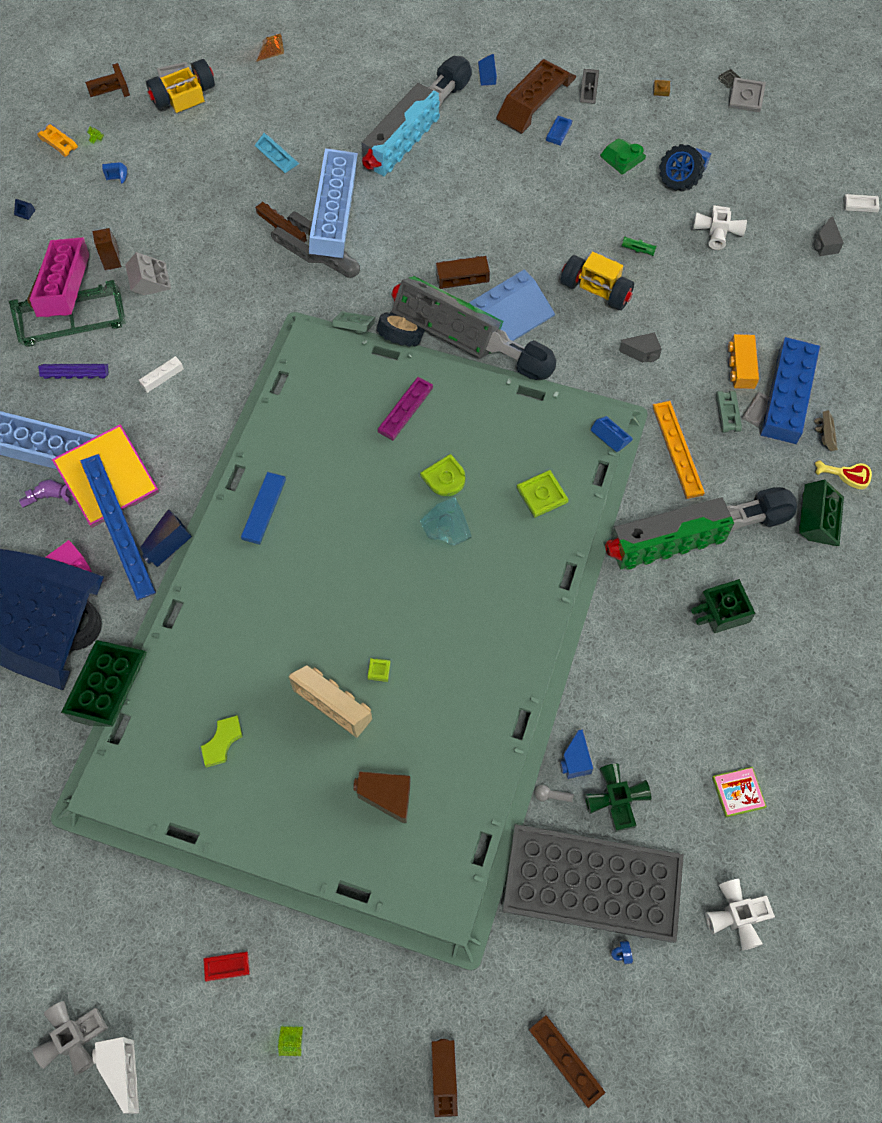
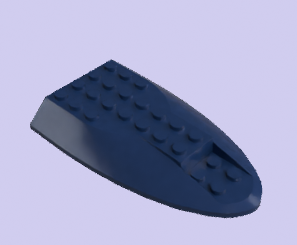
(41, 614)

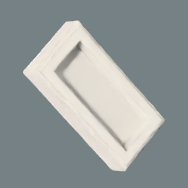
(861, 203)

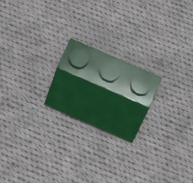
(821, 513)

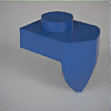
(115, 171)

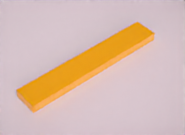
(678, 450)

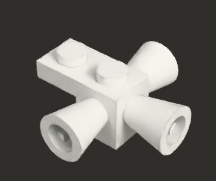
(719, 225)
(740, 914)

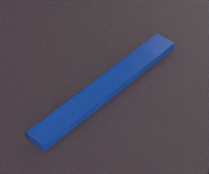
(117, 527)

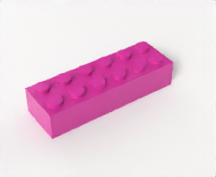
(60, 277)

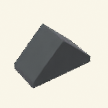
(589, 86)

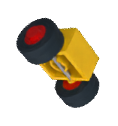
(182, 87)
(599, 277)

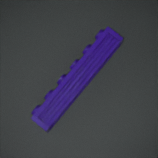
(73, 370)

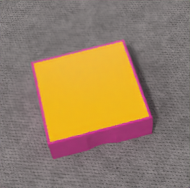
(123, 467)

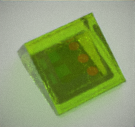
(290, 1041)

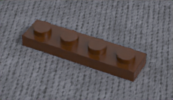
(567, 1061)

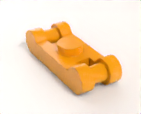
(57, 140)

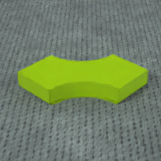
(216, 749)

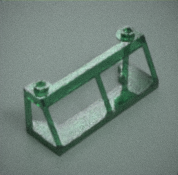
(110, 288)

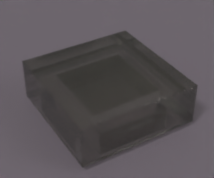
(728, 77)

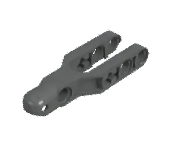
(296, 246)

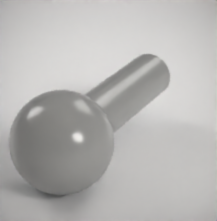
(543, 793)

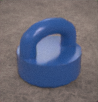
(626, 953)

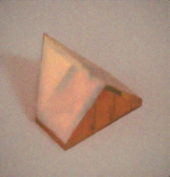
(271, 47)

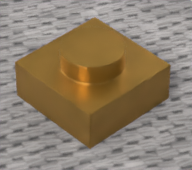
(661, 88)

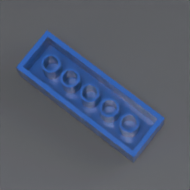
(790, 390)

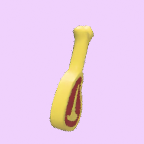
(856, 476)

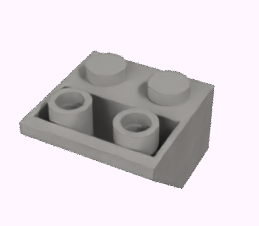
(147, 274)

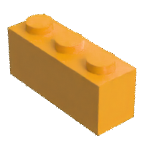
(743, 361)

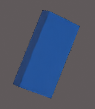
(559, 130)

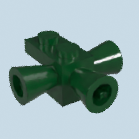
(618, 798)

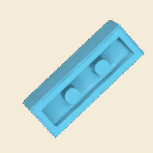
(276, 153)

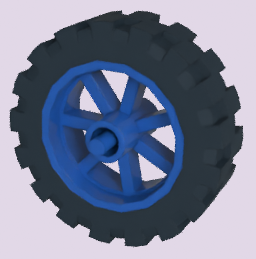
(694, 175)

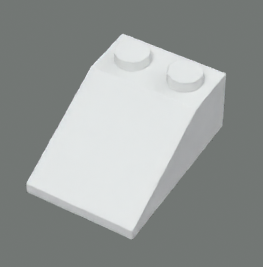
(117, 1066)

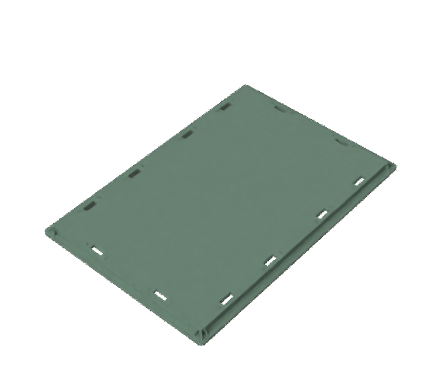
(349, 581)

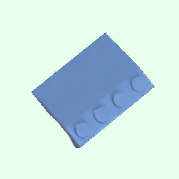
(517, 303)

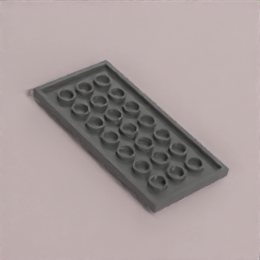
(594, 883)

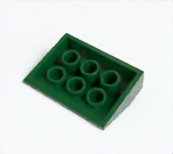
(103, 684)

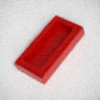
(226, 966)

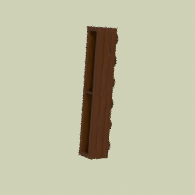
(277, 220)

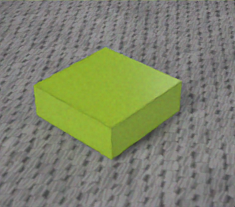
(379, 670)

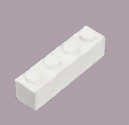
(161, 374)

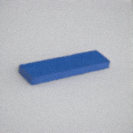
(263, 508)

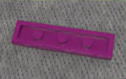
(405, 408)

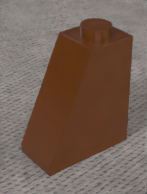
(107, 248)
(385, 792)
(444, 1078)

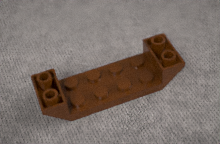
(532, 93)

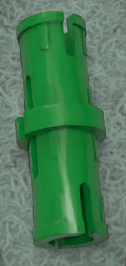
(639, 246)

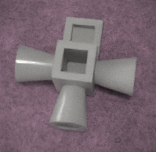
(70, 1037)

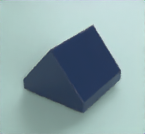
(23, 209)

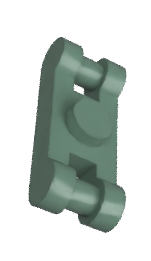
(729, 411)

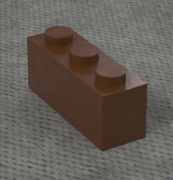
(462, 272)

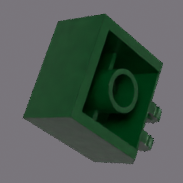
(724, 607)

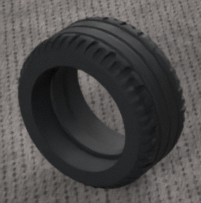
(90, 632)

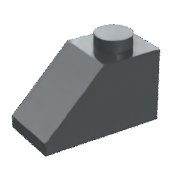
(829, 239)
(642, 348)

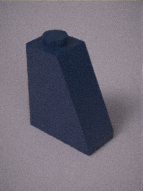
(164, 539)

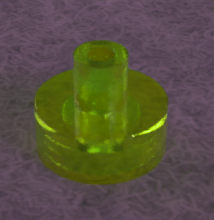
(95, 134)

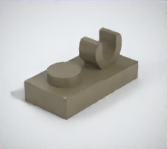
(828, 428)

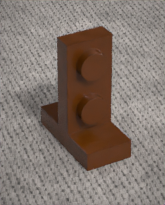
(108, 83)

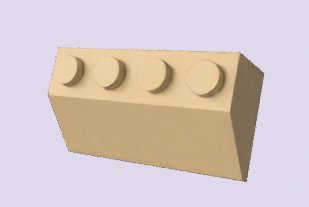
(330, 700)

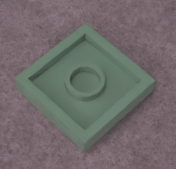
(354, 321)

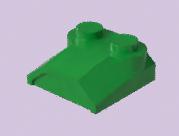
(623, 155)

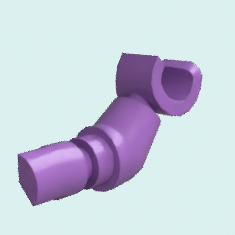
(46, 489)

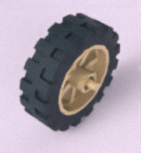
(399, 330)

